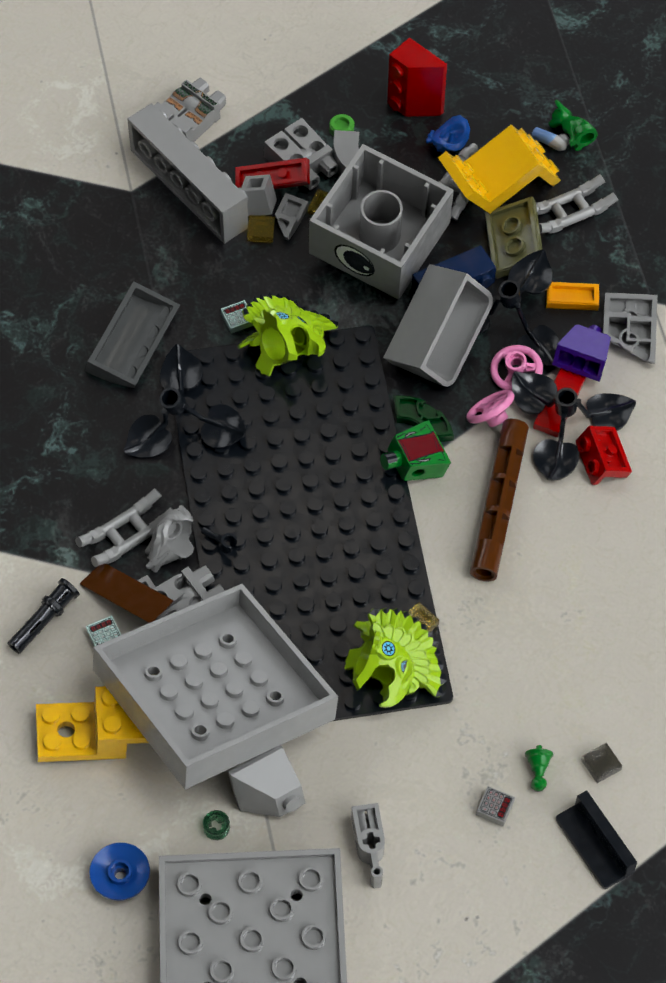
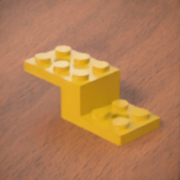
(98, 726)

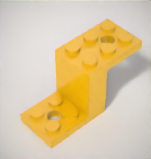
(500, 168)

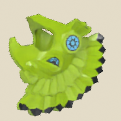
(284, 331)
(397, 654)

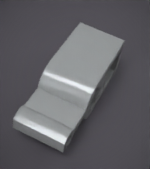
(373, 835)

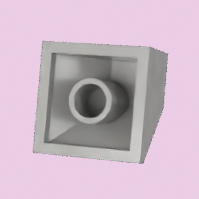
(267, 784)

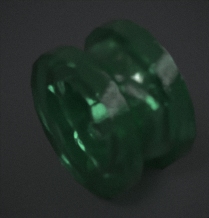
(220, 817)

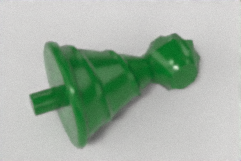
(539, 760)

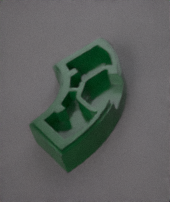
(415, 411)

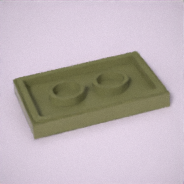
(513, 234)

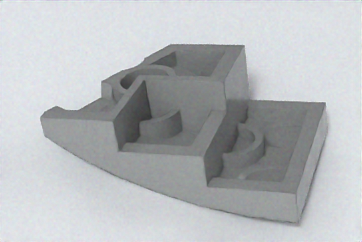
(632, 323)

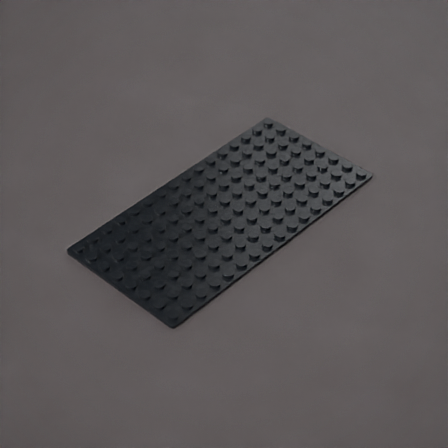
(309, 502)

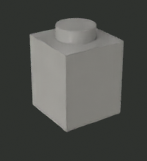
(260, 195)

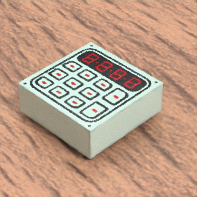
(234, 318)
(103, 631)

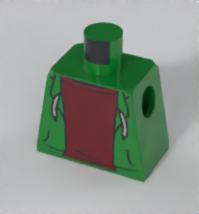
(416, 454)

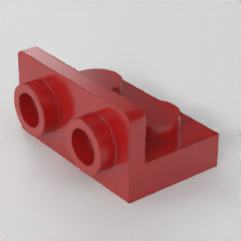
(602, 454)

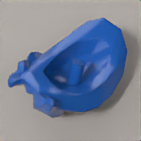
(451, 135)

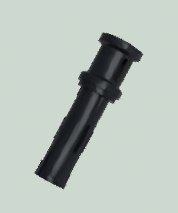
(51, 606)

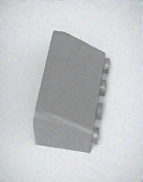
(440, 325)

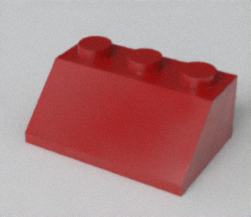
(416, 81)

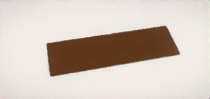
(126, 592)

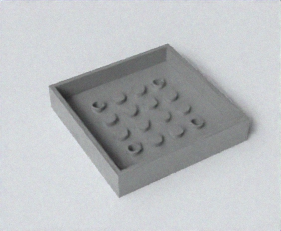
(214, 678)
(252, 923)

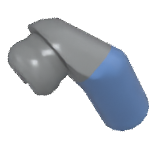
(552, 140)

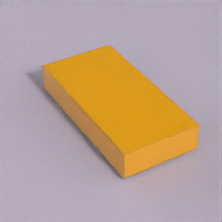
(573, 296)

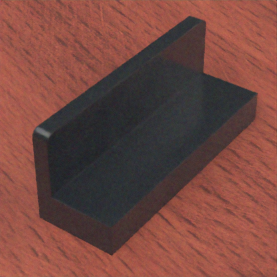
(597, 841)

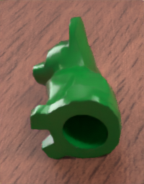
(578, 129)

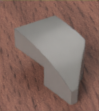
(290, 214)

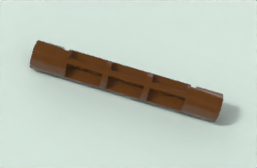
(499, 500)

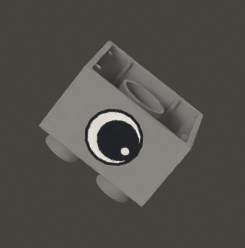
(380, 221)

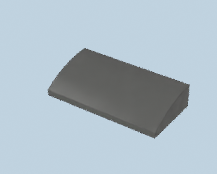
(132, 336)

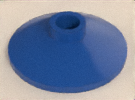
(115, 859)

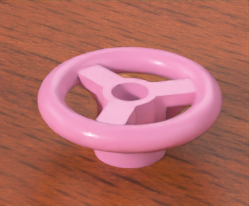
(513, 356)
(492, 408)

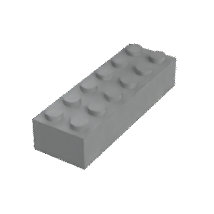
(188, 173)

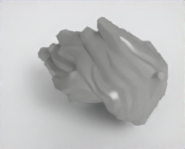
(170, 538)

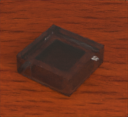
(601, 762)

